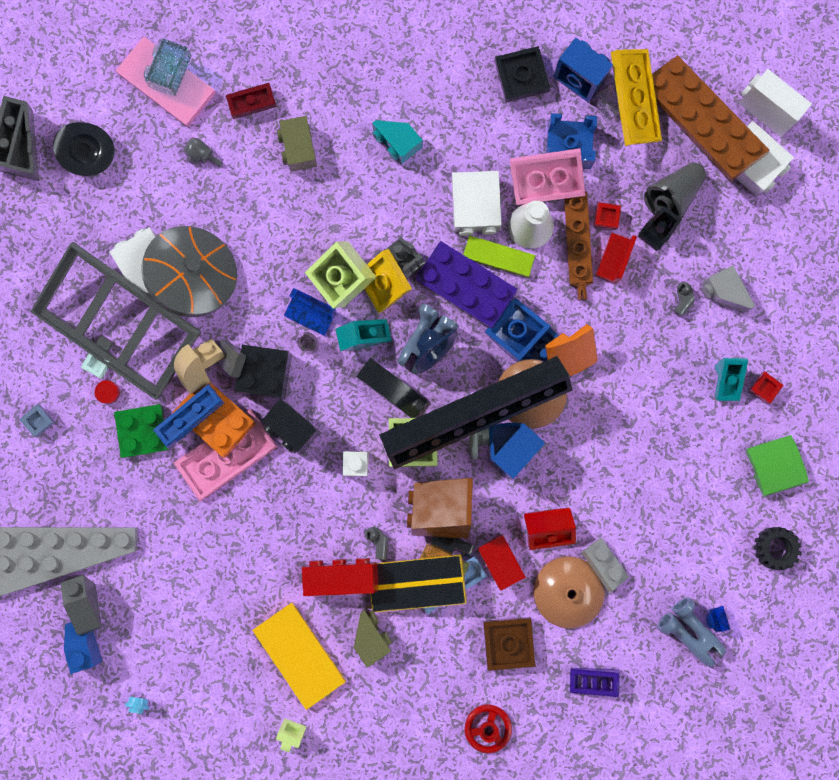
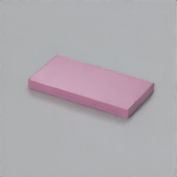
(189, 99)
(208, 471)

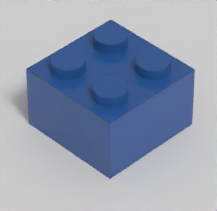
(582, 69)

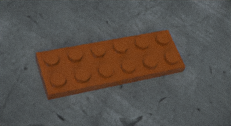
(706, 119)

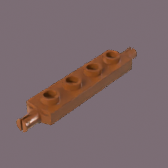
(578, 244)

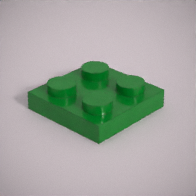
(136, 430)

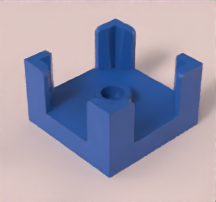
(572, 135)

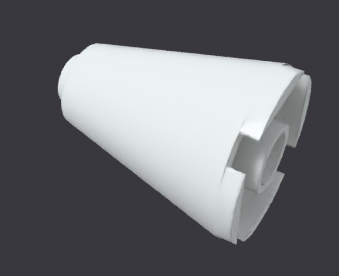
(531, 225)

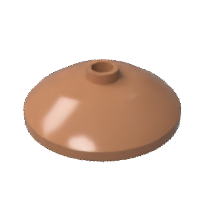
(542, 414)
(552, 588)

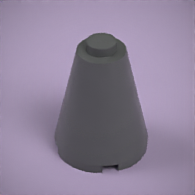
(676, 189)

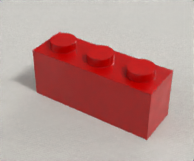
(340, 577)

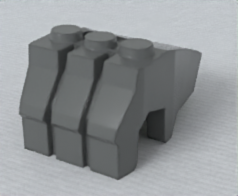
(406, 257)

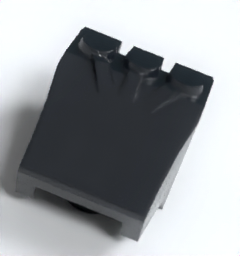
(660, 228)

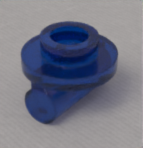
(717, 619)

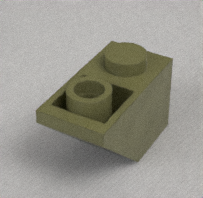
(370, 641)

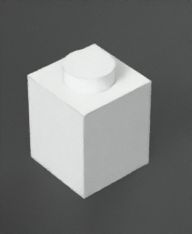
(355, 463)

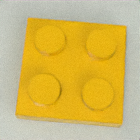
(389, 281)

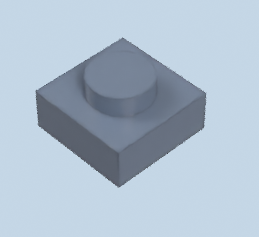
(37, 420)

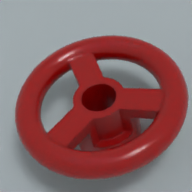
(494, 736)

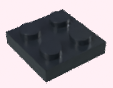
(522, 74)

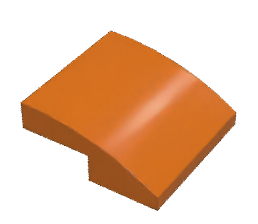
(576, 351)

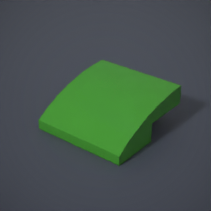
(777, 465)

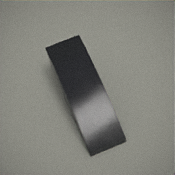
(391, 388)

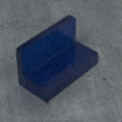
(310, 312)

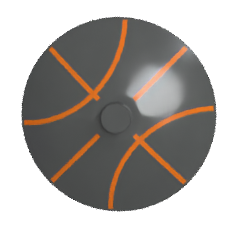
(189, 271)

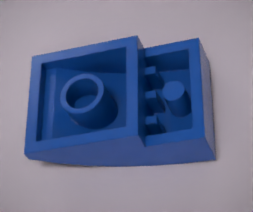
(522, 333)

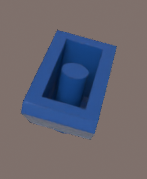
(80, 651)

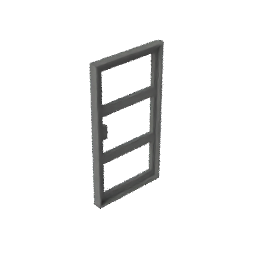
(101, 348)

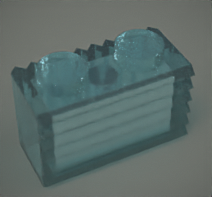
(167, 66)

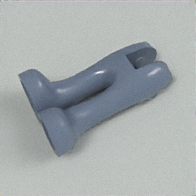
(427, 318)
(706, 639)

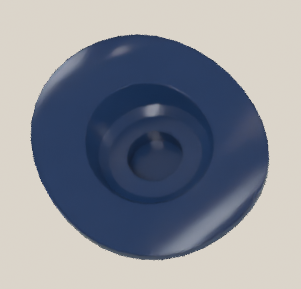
(433, 348)

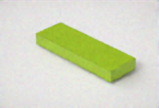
(499, 256)

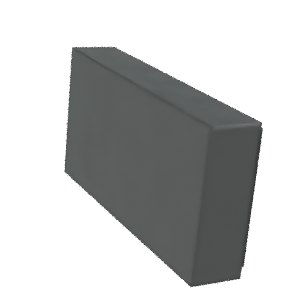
(233, 359)

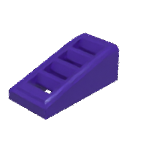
(595, 672)

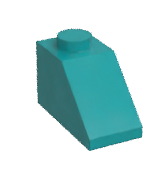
(363, 334)

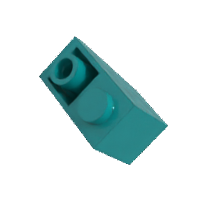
(398, 137)

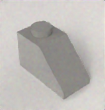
(728, 290)

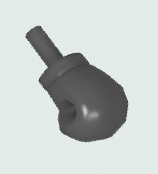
(198, 151)

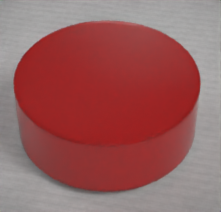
(107, 392)

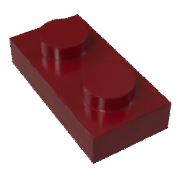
(251, 101)

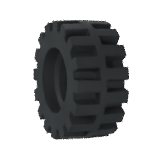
(791, 553)

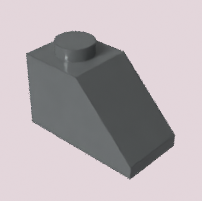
(81, 604)

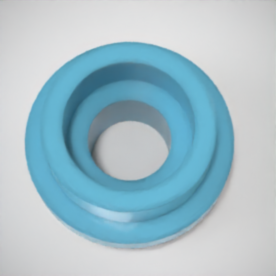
(137, 705)

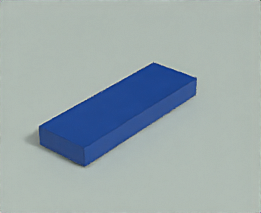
(188, 416)

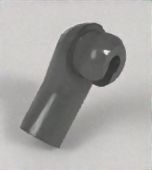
(686, 299)
(380, 540)

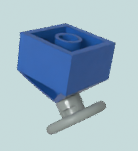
(508, 446)

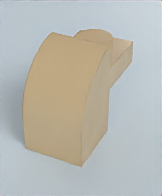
(191, 364)

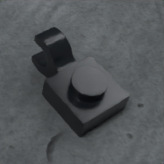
(450, 544)

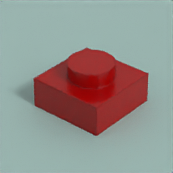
(607, 216)
(766, 387)

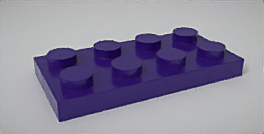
(466, 284)

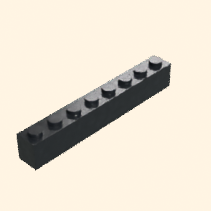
(476, 412)

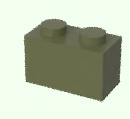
(298, 143)

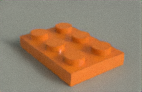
(224, 426)

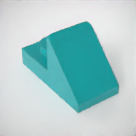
(730, 378)

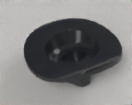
(83, 148)

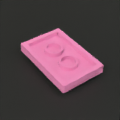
(548, 176)

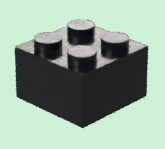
(264, 372)
(291, 426)

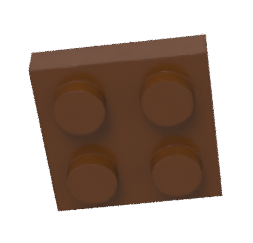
(509, 643)

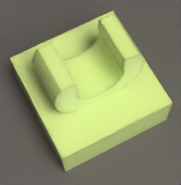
(290, 734)

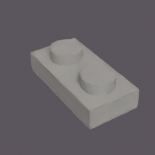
(605, 564)

